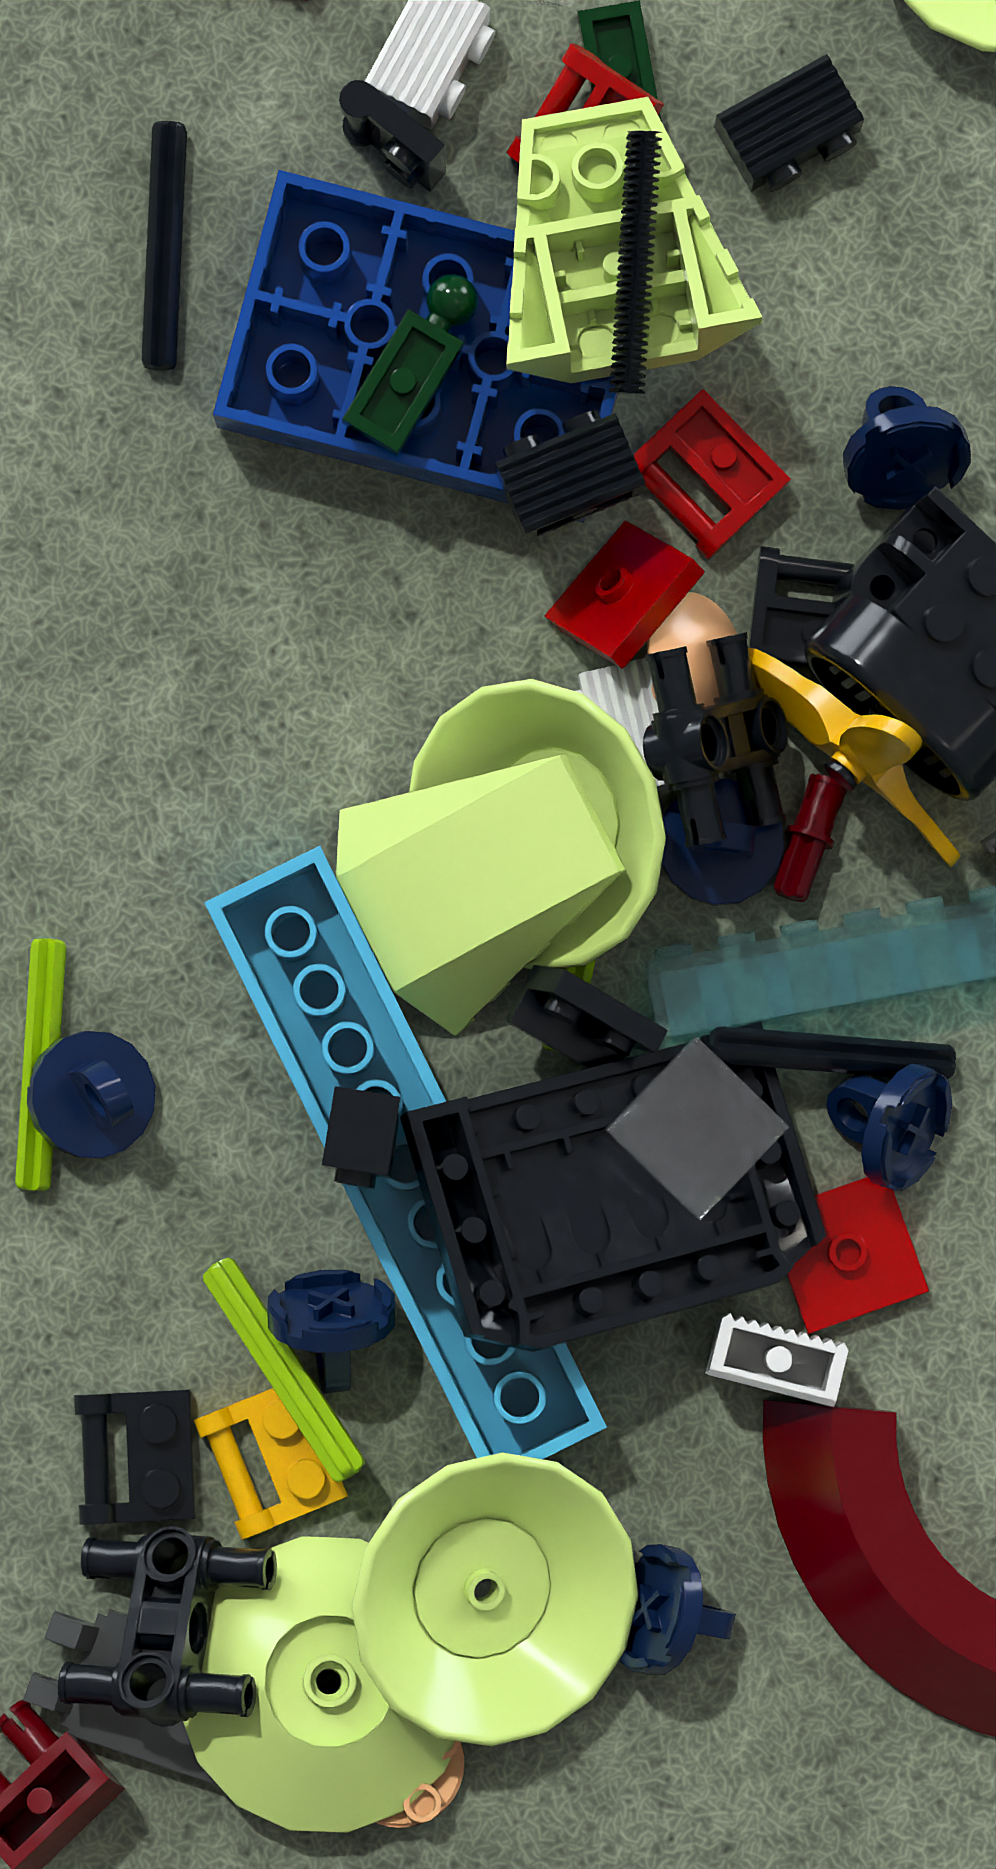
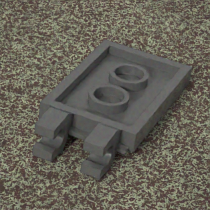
(100, 1723)

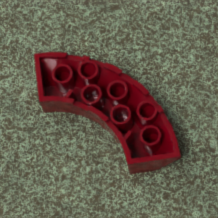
(872, 1562)

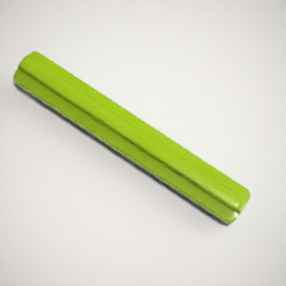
(41, 1031)
(284, 1371)

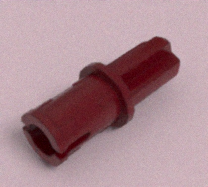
(809, 837)

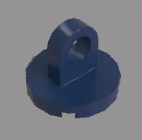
(904, 450)
(725, 869)
(91, 1094)
(899, 1122)
(331, 1316)
(669, 1611)

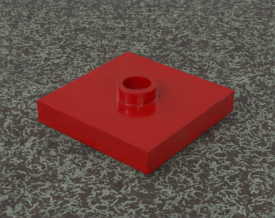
(624, 594)
(860, 1262)

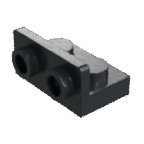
(580, 1019)

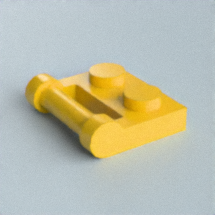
(291, 1462)

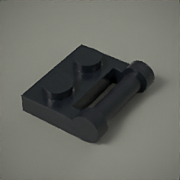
(410, 149)
(785, 623)
(156, 1453)

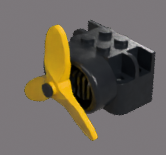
(905, 666)

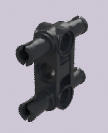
(696, 743)
(167, 1626)

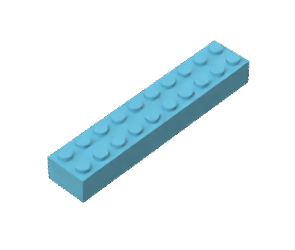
(346, 1030)

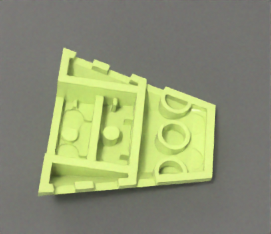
(571, 247)
(472, 880)

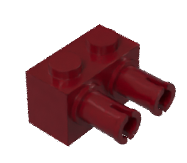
(53, 1796)

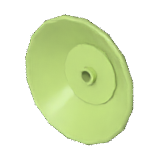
(536, 721)
(541, 1633)
(302, 1752)

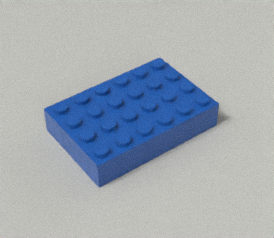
(324, 303)

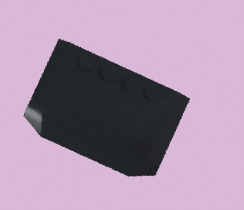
(568, 1234)

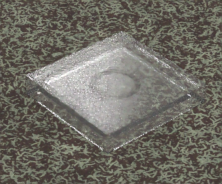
(697, 1128)

